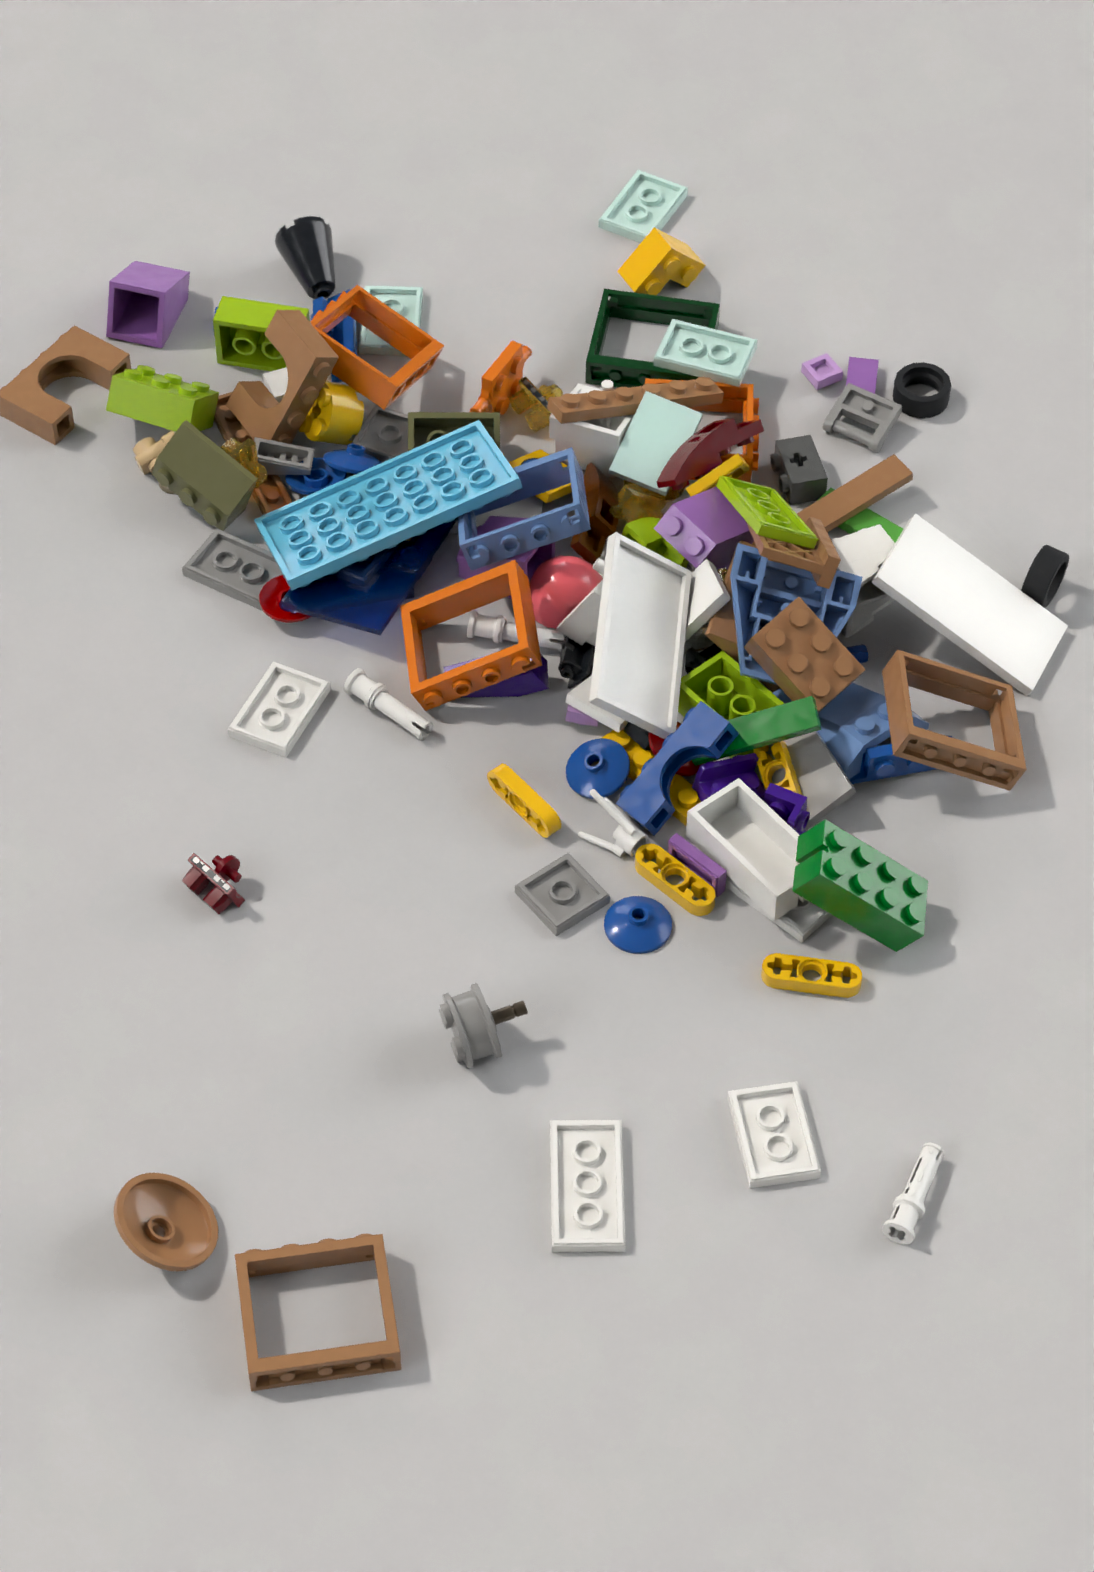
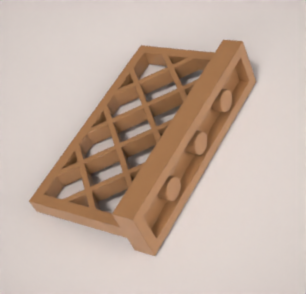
(820, 561)

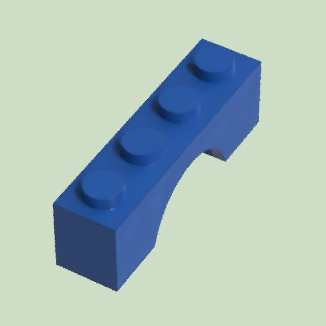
(700, 735)

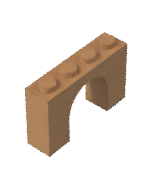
(72, 355)
(308, 367)

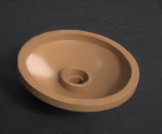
(165, 1221)

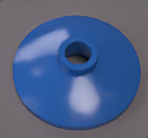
(351, 459)
(319, 478)
(604, 777)
(634, 934)

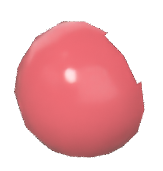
(560, 586)

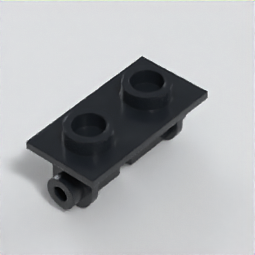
(577, 663)

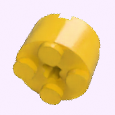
(334, 415)

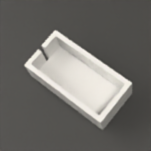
(749, 843)

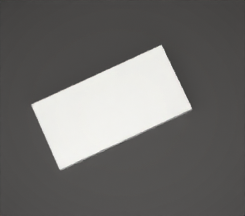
(970, 604)
(640, 636)

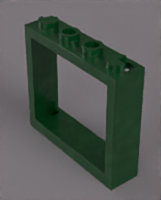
(643, 308)

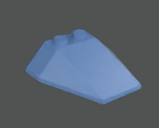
(767, 587)
(853, 723)

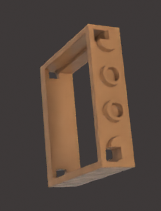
(998, 767)
(323, 1363)

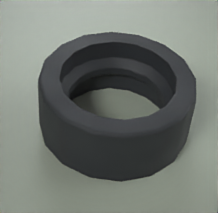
(923, 374)
(1045, 575)

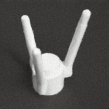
(627, 835)

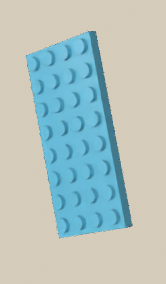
(387, 504)

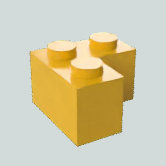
(658, 261)

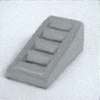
(269, 452)

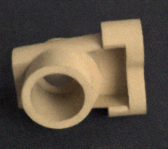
(148, 450)

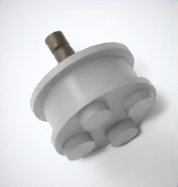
(475, 1024)

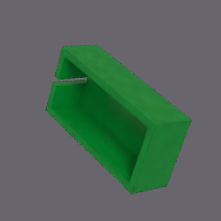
(860, 885)

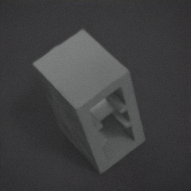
(799, 469)

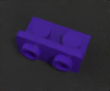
(718, 774)
(788, 806)

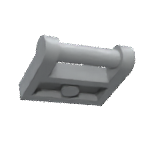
(866, 409)

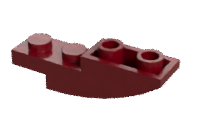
(703, 451)

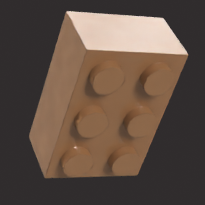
(804, 655)

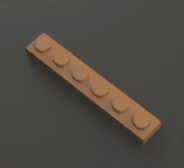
(626, 400)

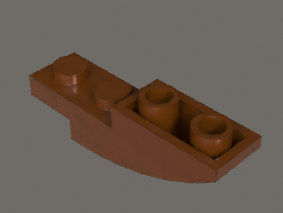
(600, 497)

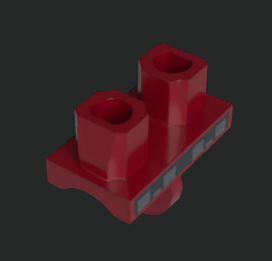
(202, 874)

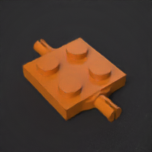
(502, 379)

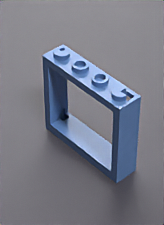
(538, 530)

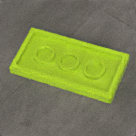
(766, 512)

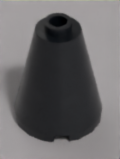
(309, 254)

